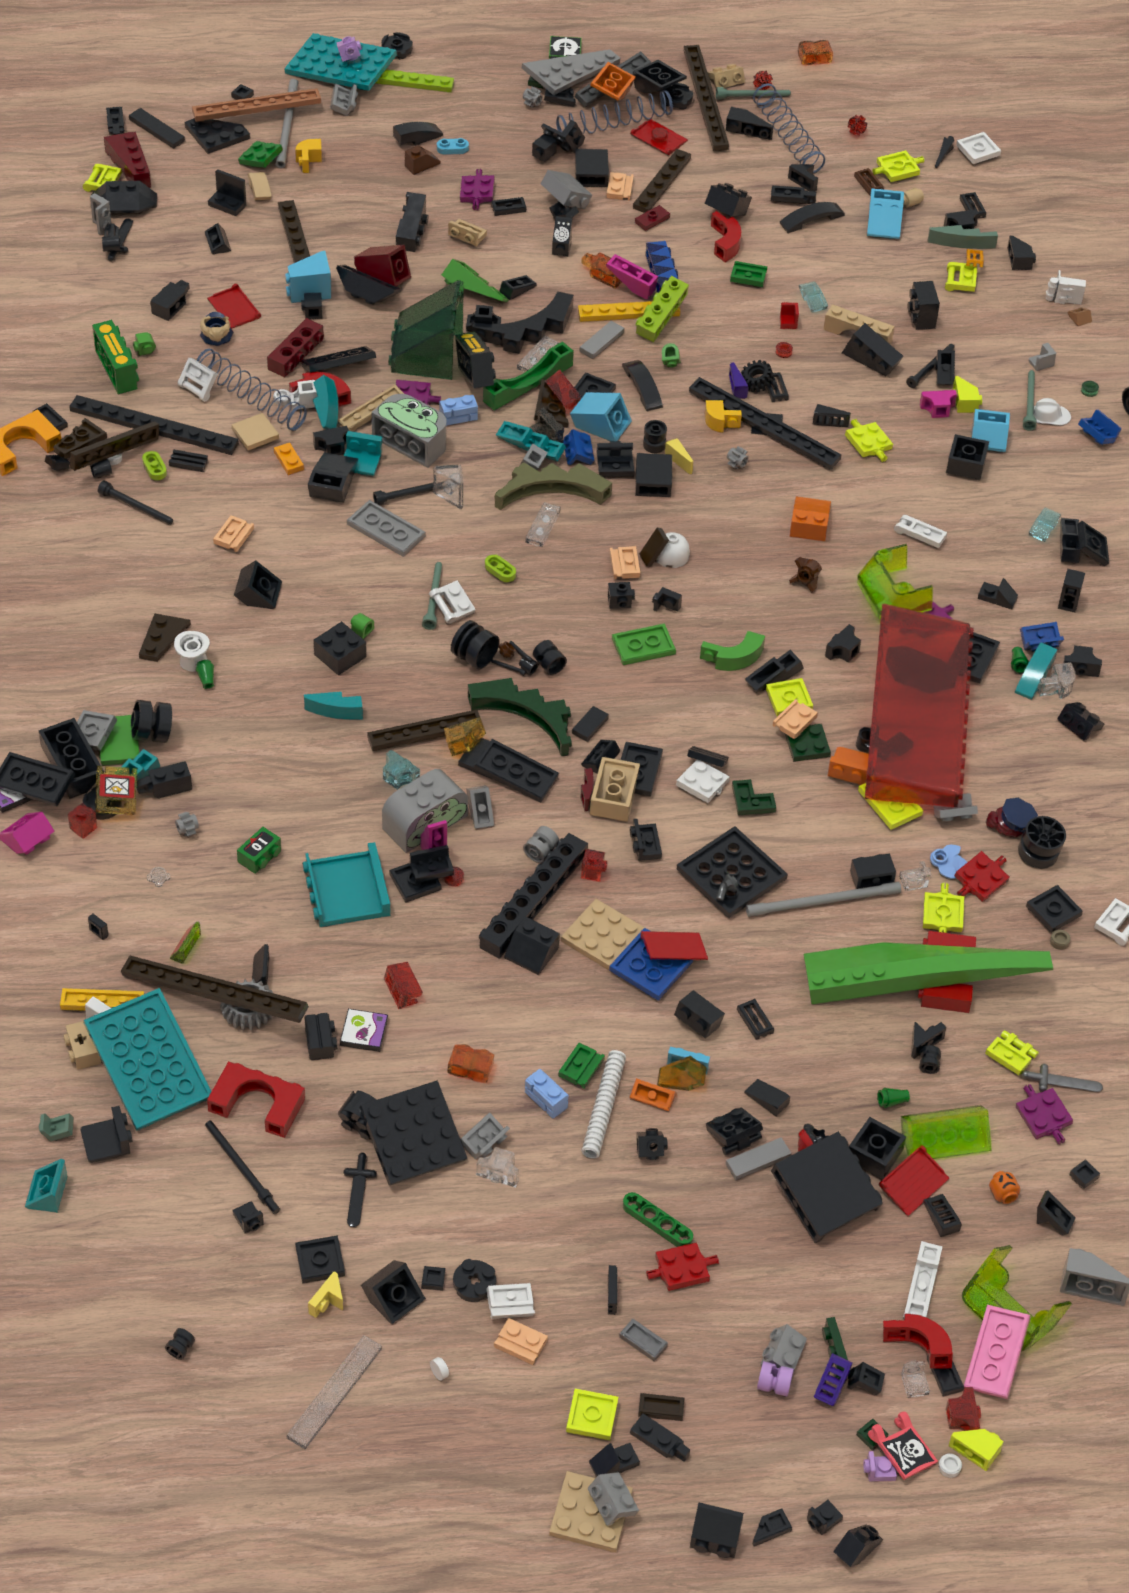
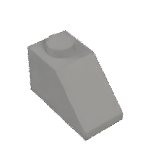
(480, 806)

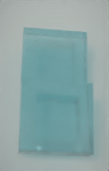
(814, 296)
(1044, 524)

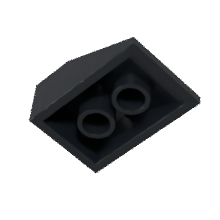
(656, 77)

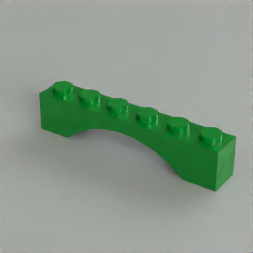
(503, 391)

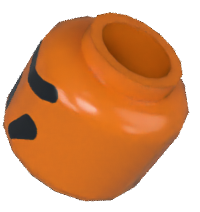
(1004, 1187)

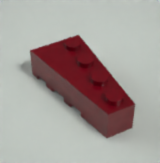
(128, 156)

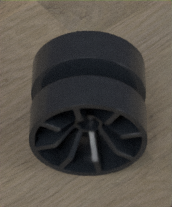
(150, 720)
(1042, 842)

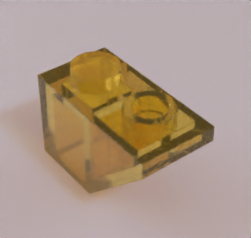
(464, 736)

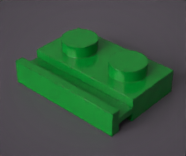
(748, 274)
(581, 1065)

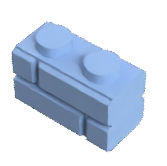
(459, 409)
(546, 1093)

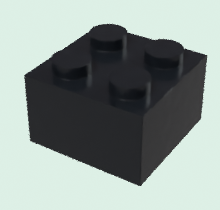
(728, 200)
(923, 305)
(967, 457)
(340, 648)
(877, 1147)

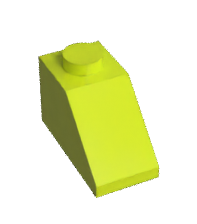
(967, 396)
(977, 1446)

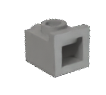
(534, 457)

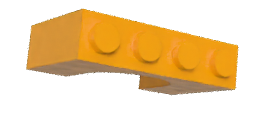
(31, 426)

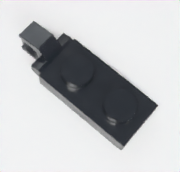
(115, 120)
(792, 194)
(659, 1438)

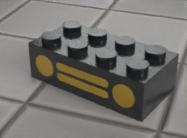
(475, 360)

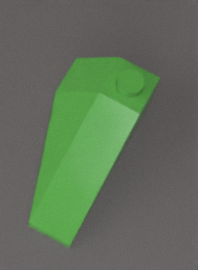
(461, 271)

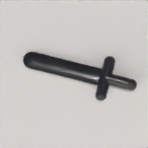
(123, 231)
(358, 1185)

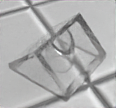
(449, 484)

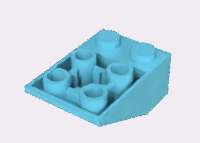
(885, 213)

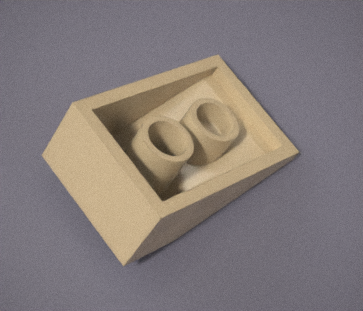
(614, 789)

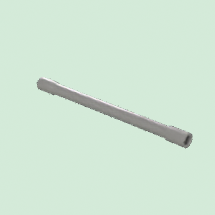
(281, 158)
(763, 908)

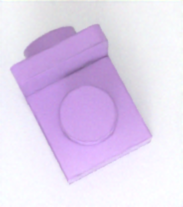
(879, 1468)

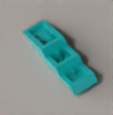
(524, 438)

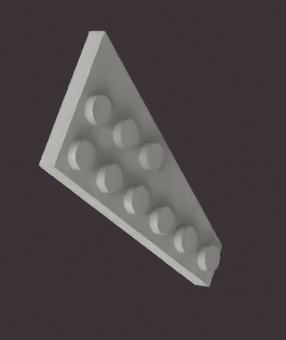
(567, 71)

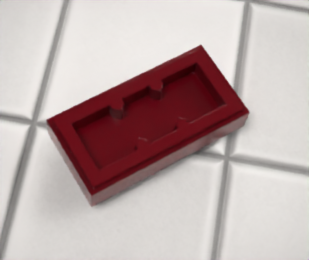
(652, 217)

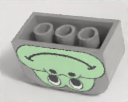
(411, 428)
(422, 803)

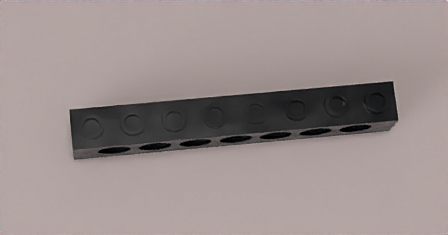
(533, 894)

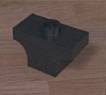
(967, 219)
(484, 315)
(331, 440)
(843, 645)
(1084, 661)

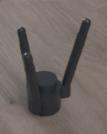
(527, 664)

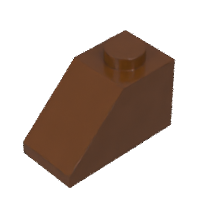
(419, 159)

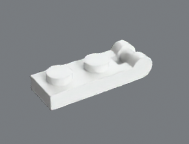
(920, 531)

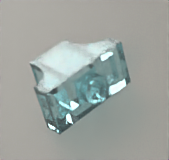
(399, 770)

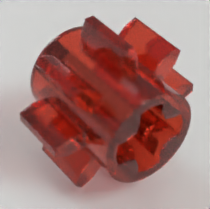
(761, 78)
(857, 125)

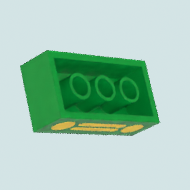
(115, 356)

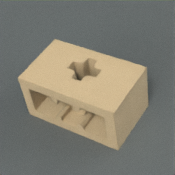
(82, 1048)

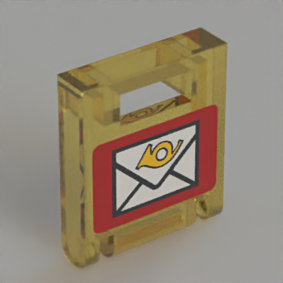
(116, 785)

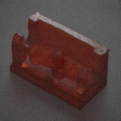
(563, 389)
(402, 984)

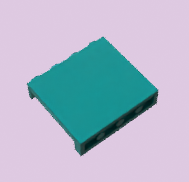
(347, 887)

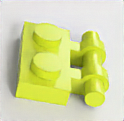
(1009, 1056)

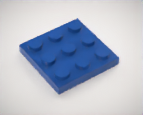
(647, 974)

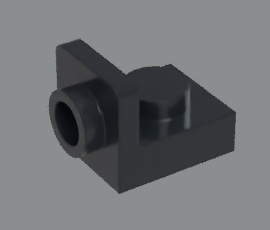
(559, 209)
(668, 599)
(248, 1217)
(866, 1378)
(823, 1517)

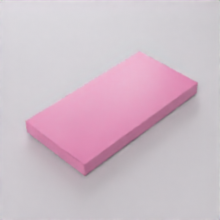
(997, 1351)

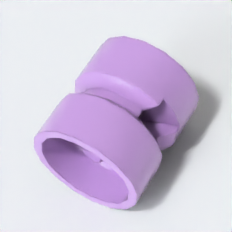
(775, 1378)

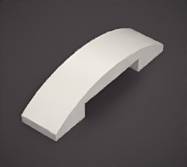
(923, 1279)

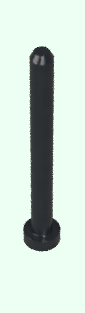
(913, 381)

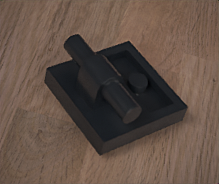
(615, 459)
(735, 1130)

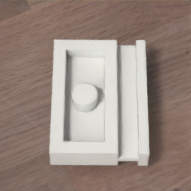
(510, 1301)

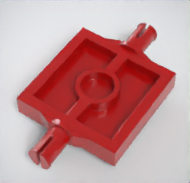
(981, 876)
(682, 1266)

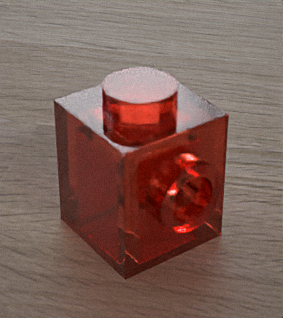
(82, 820)
(593, 865)

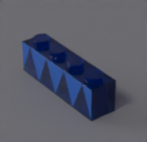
(660, 262)

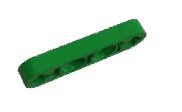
(655, 1222)

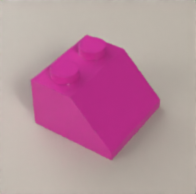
(27, 832)

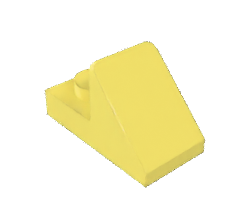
(328, 1293)

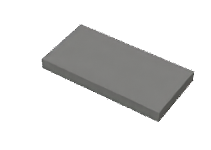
(386, 528)

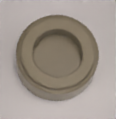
(1060, 939)

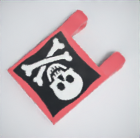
(905, 1448)

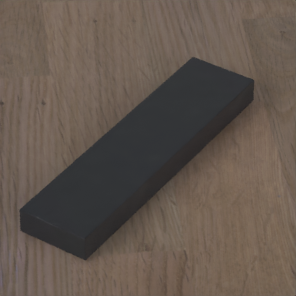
(156, 128)

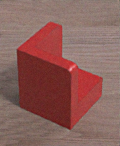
(789, 315)

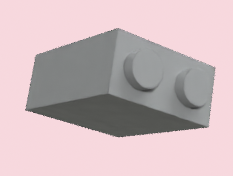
(566, 189)

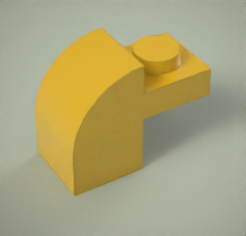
(308, 151)
(718, 418)

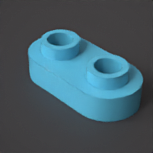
(452, 146)

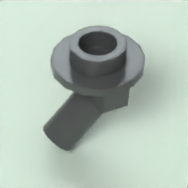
(730, 883)

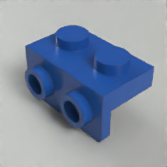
(1100, 427)
(578, 447)
(1045, 633)

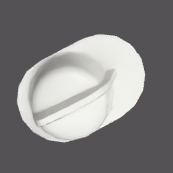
(1050, 412)

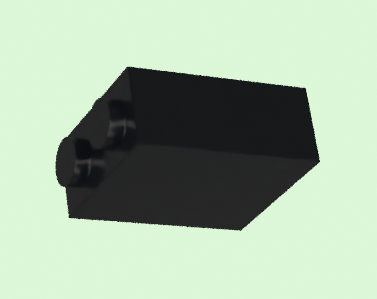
(592, 167)
(653, 475)

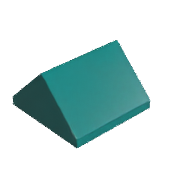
(47, 1187)

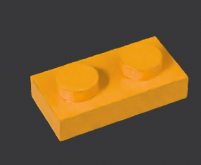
(288, 458)

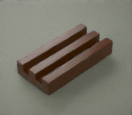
(866, 182)

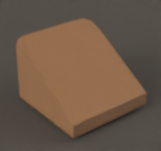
(1080, 316)

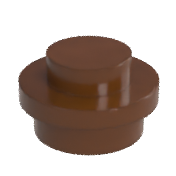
(506, 650)

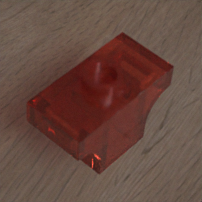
(963, 1412)

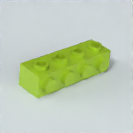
(661, 309)

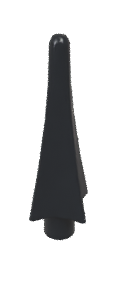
(947, 146)

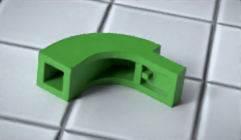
(734, 657)

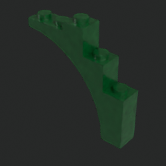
(505, 697)

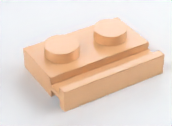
(619, 186)
(233, 533)
(625, 562)
(795, 719)
(520, 1341)

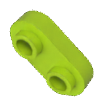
(154, 465)
(500, 568)

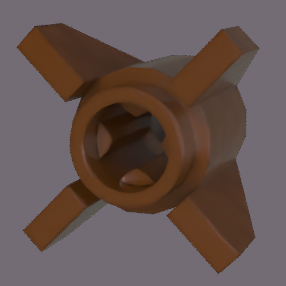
(807, 572)

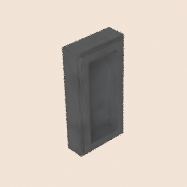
(643, 1339)

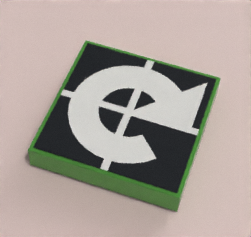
(564, 46)

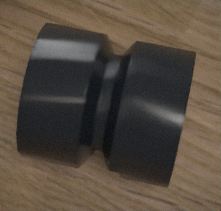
(655, 436)
(549, 657)

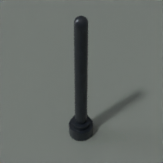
(106, 489)
(381, 497)

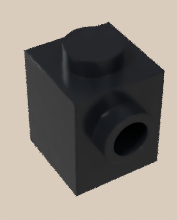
(544, 147)
(312, 305)

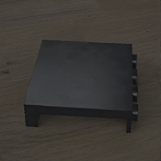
(826, 1186)

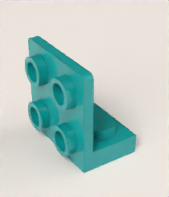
(365, 448)

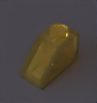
(682, 1074)

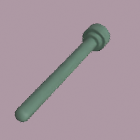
(722, 93)
(1029, 420)
(429, 620)

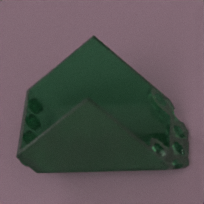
(426, 334)

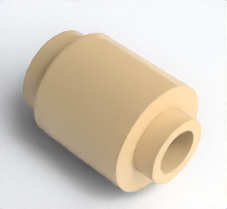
(912, 197)

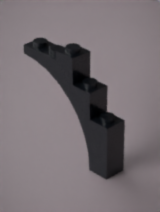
(532, 329)

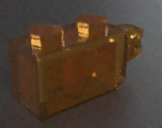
(598, 269)

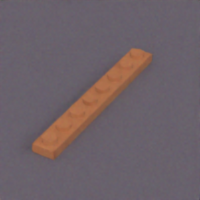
(256, 104)

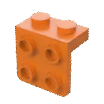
(849, 765)

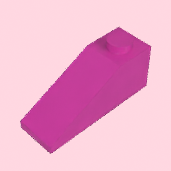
(634, 277)
(434, 835)

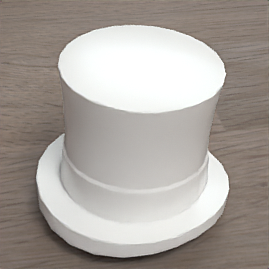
(191, 648)

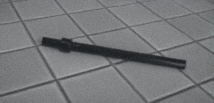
(263, 1194)

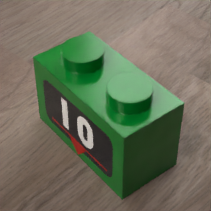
(259, 850)

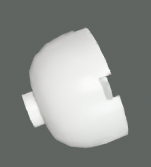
(675, 552)

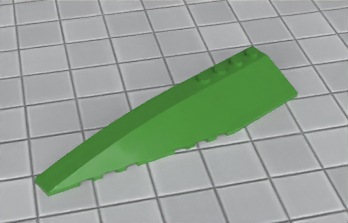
(907, 967)

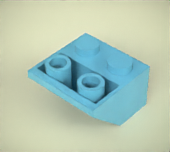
(992, 427)

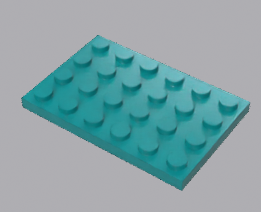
(321, 61)
(148, 1059)

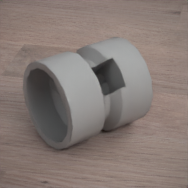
(541, 844)

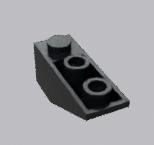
(747, 123)

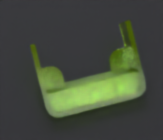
(881, 589)
(988, 1289)

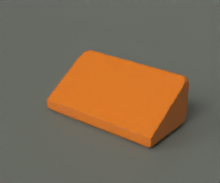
(652, 1094)

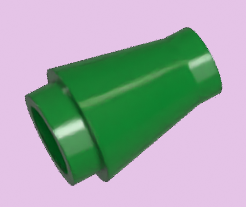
(1019, 660)
(205, 671)
(890, 1097)

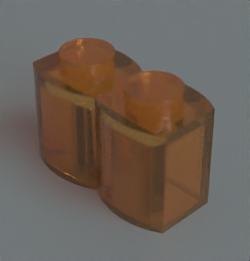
(815, 52)
(471, 1063)

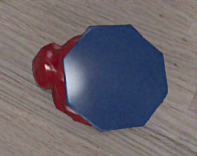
(1012, 817)

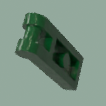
(832, 1334)

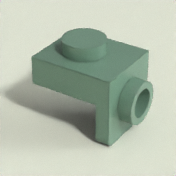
(56, 1127)

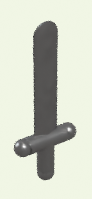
(1045, 1078)

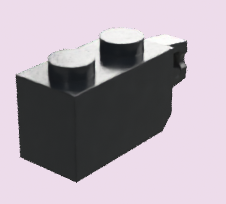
(170, 300)
(166, 780)

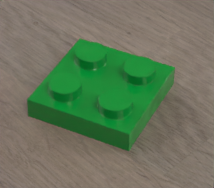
(260, 154)

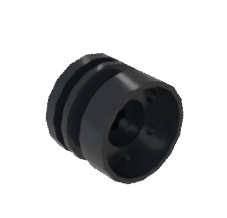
(475, 644)

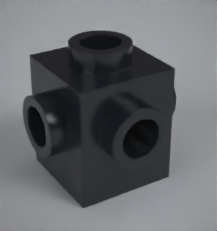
(620, 595)
(644, 1142)

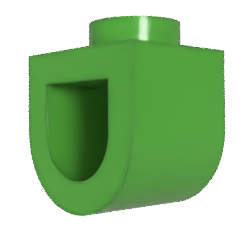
(144, 343)
(670, 355)
(362, 625)

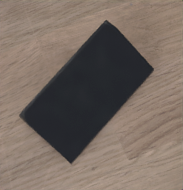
(217, 239)
(604, 748)
(261, 965)

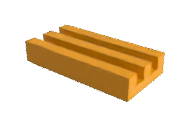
(980, 261)

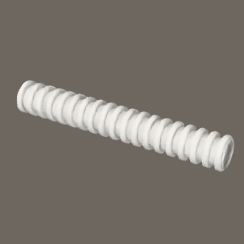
(603, 1104)

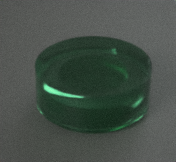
(1089, 388)

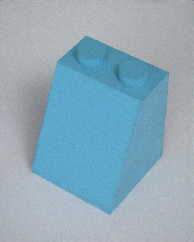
(309, 276)
(601, 415)

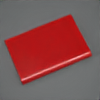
(644, 133)
(234, 305)
(674, 945)
(913, 1180)

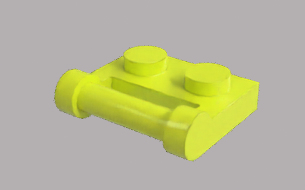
(107, 173)
(967, 277)

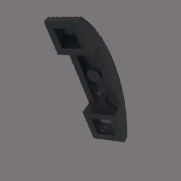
(810, 213)
(645, 384)

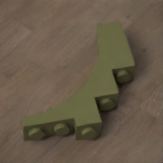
(553, 479)

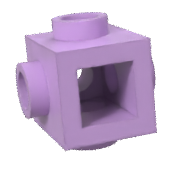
(349, 48)

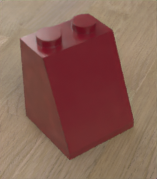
(384, 263)

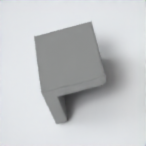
(1045, 359)

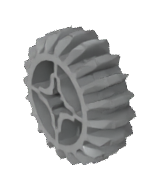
(242, 1016)

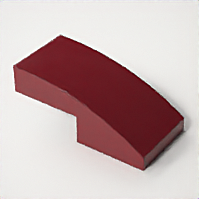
(587, 789)

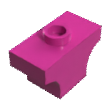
(938, 402)

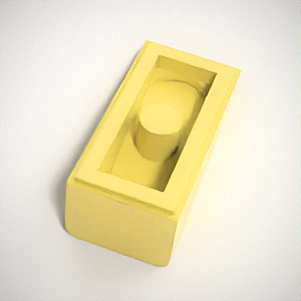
(679, 455)

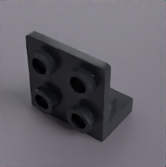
(229, 193)

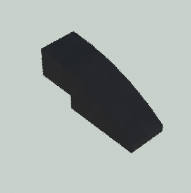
(416, 132)
(1069, 540)
(775, 671)

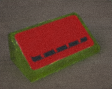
(186, 943)

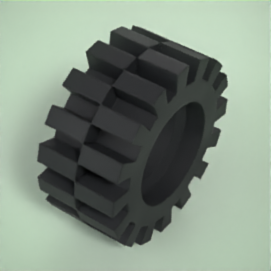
(755, 369)

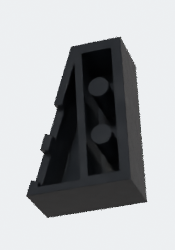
(413, 222)
(872, 351)

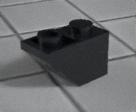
(857, 1544)

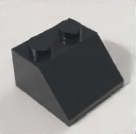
(257, 586)
(532, 945)
(393, 1291)
(716, 1530)

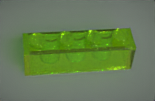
(948, 1131)

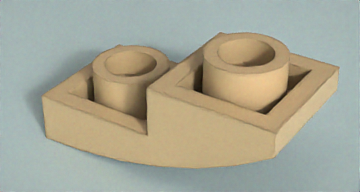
(260, 186)

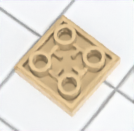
(255, 431)

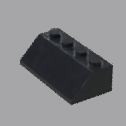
(69, 749)

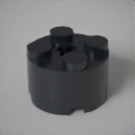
(351, 1114)

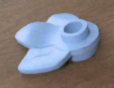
(950, 860)

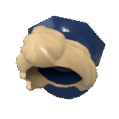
(215, 329)

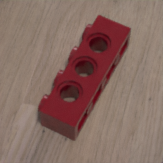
(295, 347)

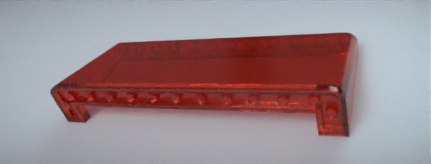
(919, 709)

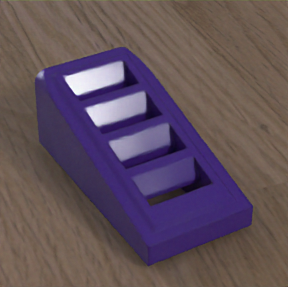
(738, 383)
(824, 1396)

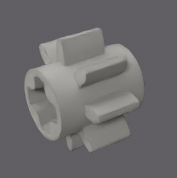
(532, 97)
(737, 457)
(187, 824)

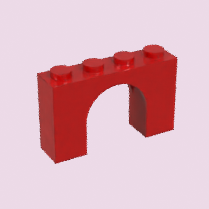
(948, 997)
(240, 1080)

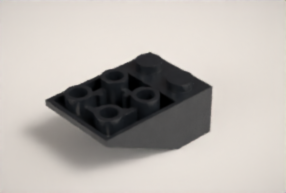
(332, 477)

